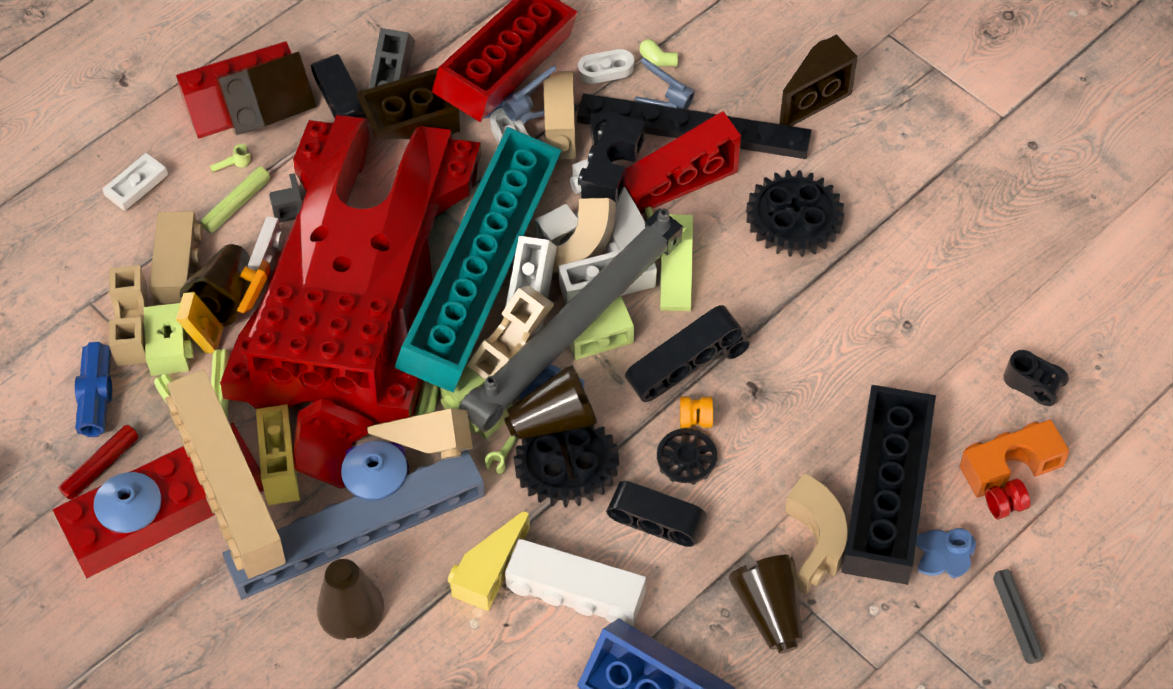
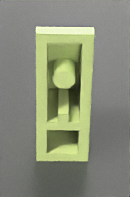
(677, 270)

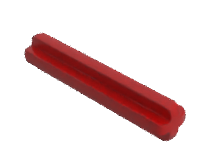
(98, 462)

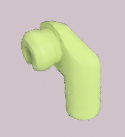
(655, 55)

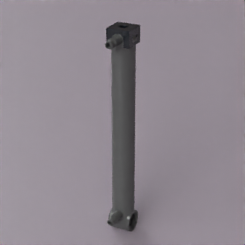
(488, 403)

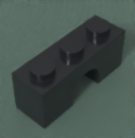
(618, 140)

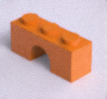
(1035, 445)

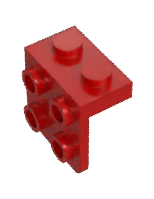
(323, 438)

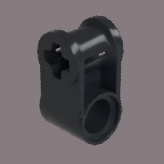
(1036, 377)

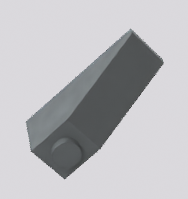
(391, 57)

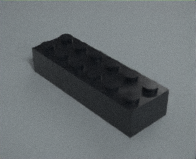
(889, 485)

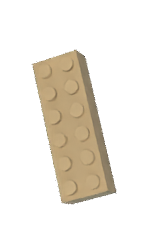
(224, 475)

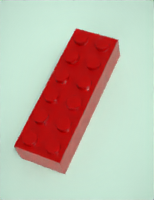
(503, 55)
(181, 508)

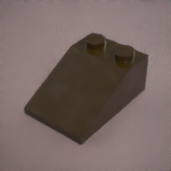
(819, 81)
(265, 92)
(405, 104)

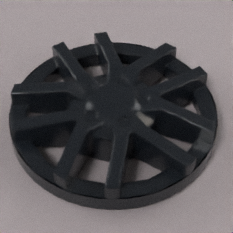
(686, 456)

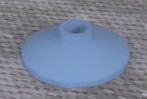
(376, 481)
(130, 513)

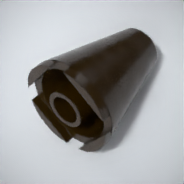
(220, 283)
(552, 408)
(771, 600)
(348, 602)

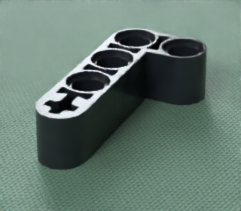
(686, 352)

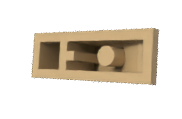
(433, 433)

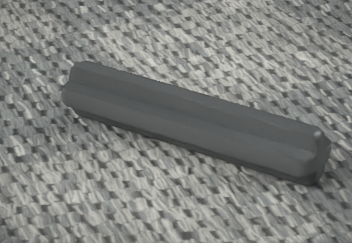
(1018, 616)

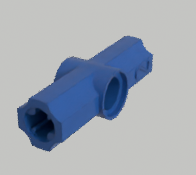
(93, 389)

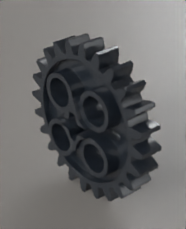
(795, 213)
(544, 470)

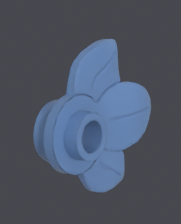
(946, 552)

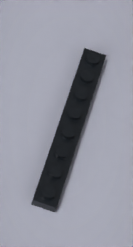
(675, 122)

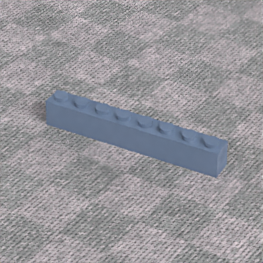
(362, 522)

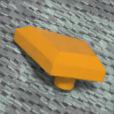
(257, 281)

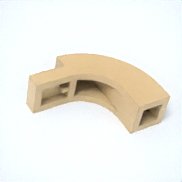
(560, 113)
(592, 232)
(824, 516)

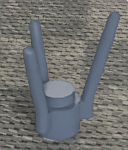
(678, 94)
(520, 103)

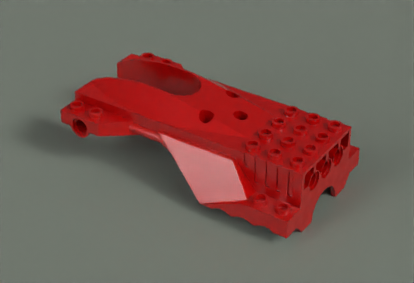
(350, 276)

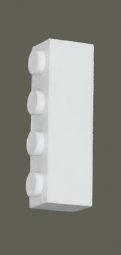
(627, 216)
(575, 582)

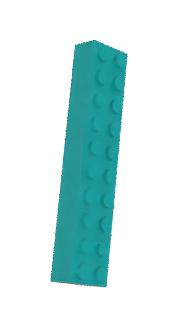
(477, 261)

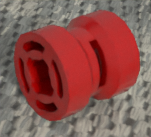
(1007, 498)

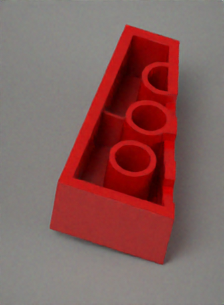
(685, 164)

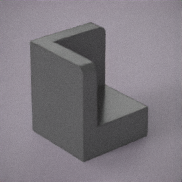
(286, 202)

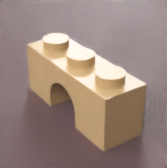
(520, 322)
(127, 330)

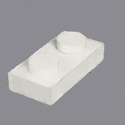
(135, 181)
(268, 242)

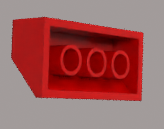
(202, 92)

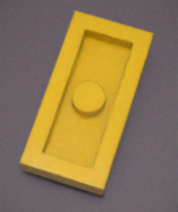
(199, 322)

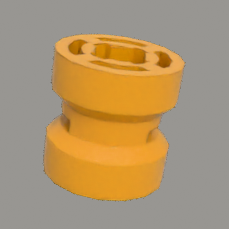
(689, 408)

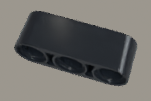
(337, 87)
(656, 513)

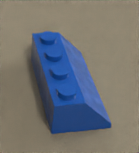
(636, 661)

